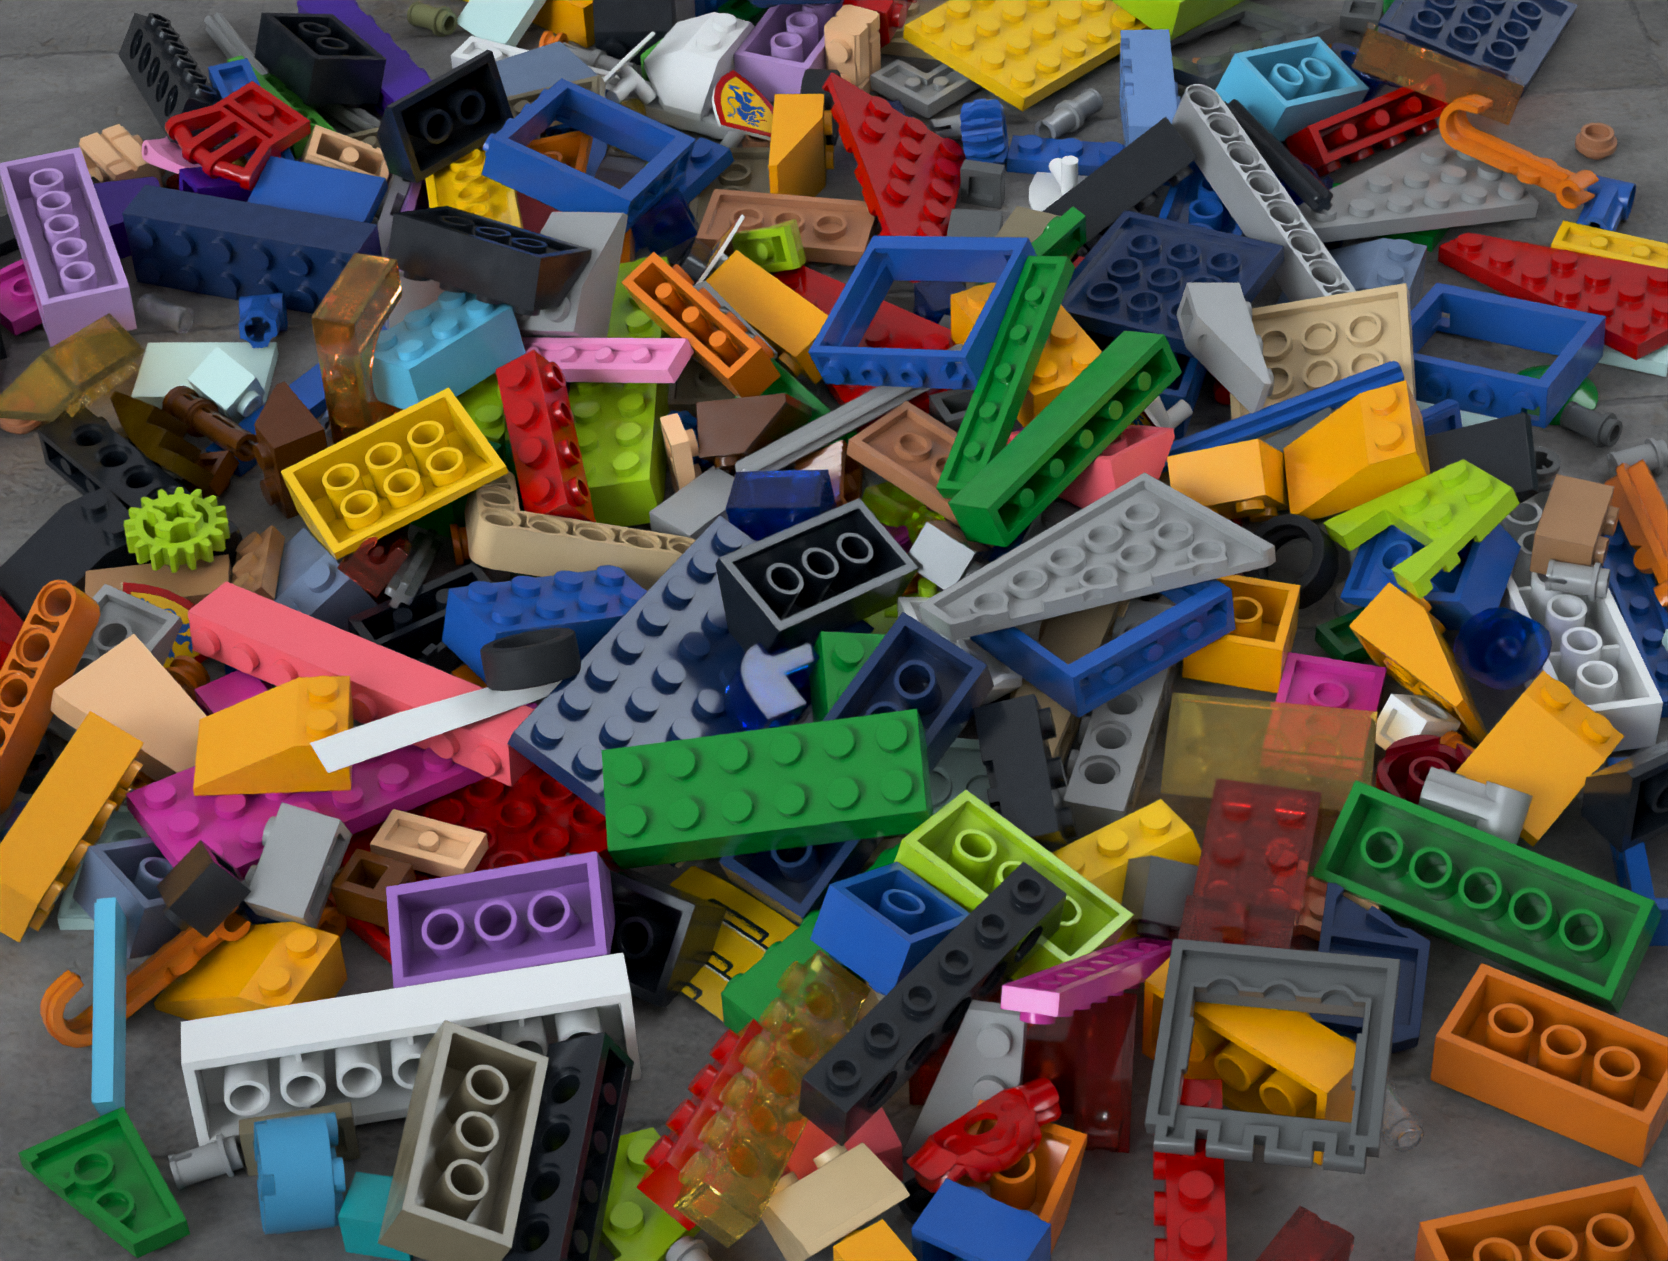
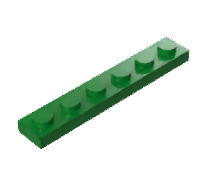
(1007, 370)

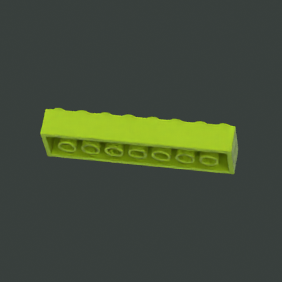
(622, 426)

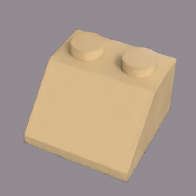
(831, 1201)

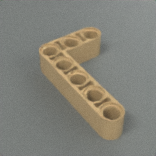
(544, 544)

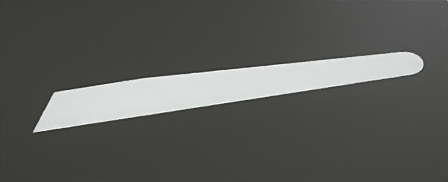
(420, 724)

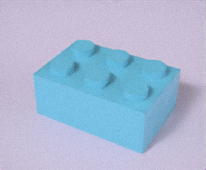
(1291, 85)
(442, 347)

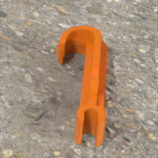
(1509, 158)
(1644, 521)
(141, 984)

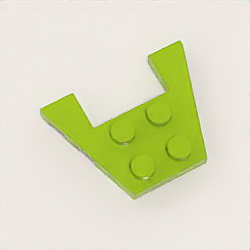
(1436, 511)
(632, 1222)

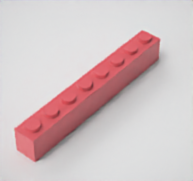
(287, 644)

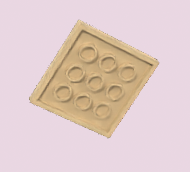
(1332, 339)

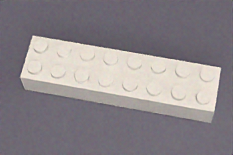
(1589, 640)
(372, 1042)

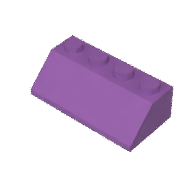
(500, 919)

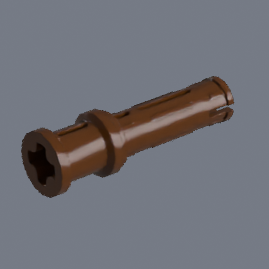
(205, 421)

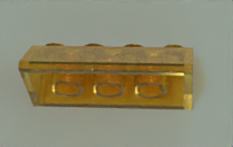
(73, 373)
(1267, 745)

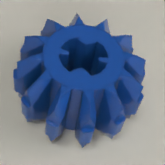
(984, 131)

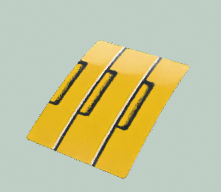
(741, 941)

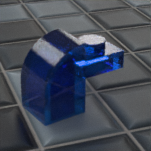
(766, 686)

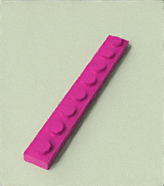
(1085, 980)

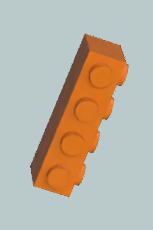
(715, 337)

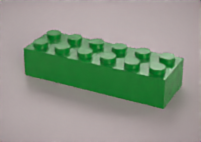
(766, 789)
(1489, 895)

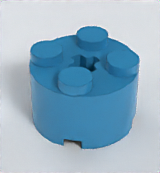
(298, 1173)

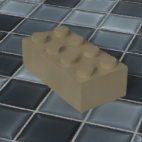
(464, 1148)

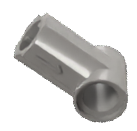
(1479, 805)

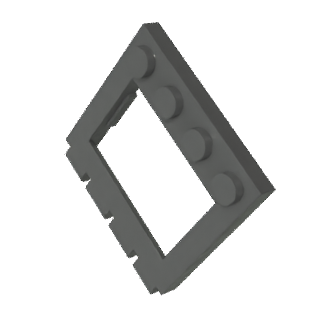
(1278, 27)
(1277, 981)

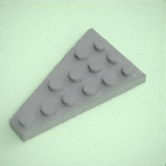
(1419, 192)
(1111, 551)

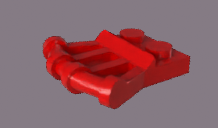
(258, 121)

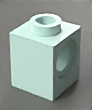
(227, 385)

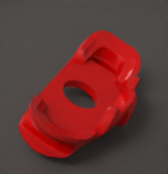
(955, 1152)

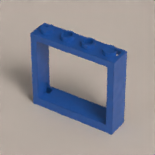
(569, 189)
(917, 259)
(1510, 321)
(1198, 618)

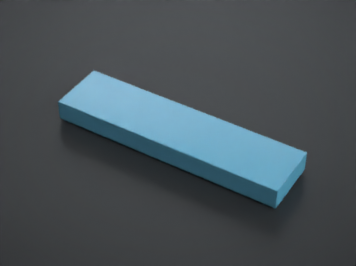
(109, 1006)

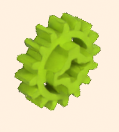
(176, 529)

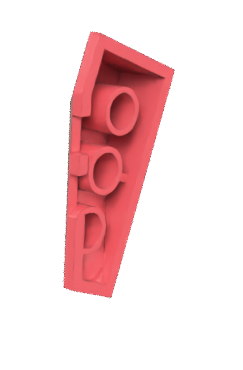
(1128, 456)

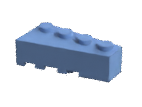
(1146, 81)

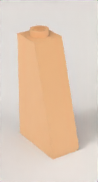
(140, 698)

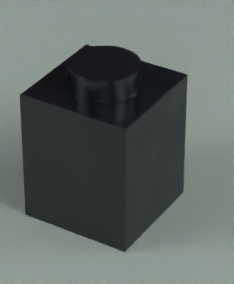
(202, 890)

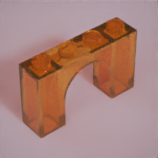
(1433, 74)
(346, 339)

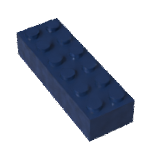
(240, 246)
(904, 672)

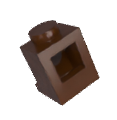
(362, 885)

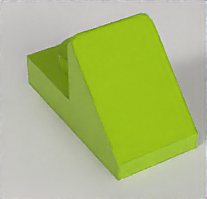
(772, 247)

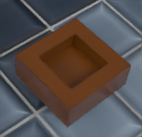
(220, 464)

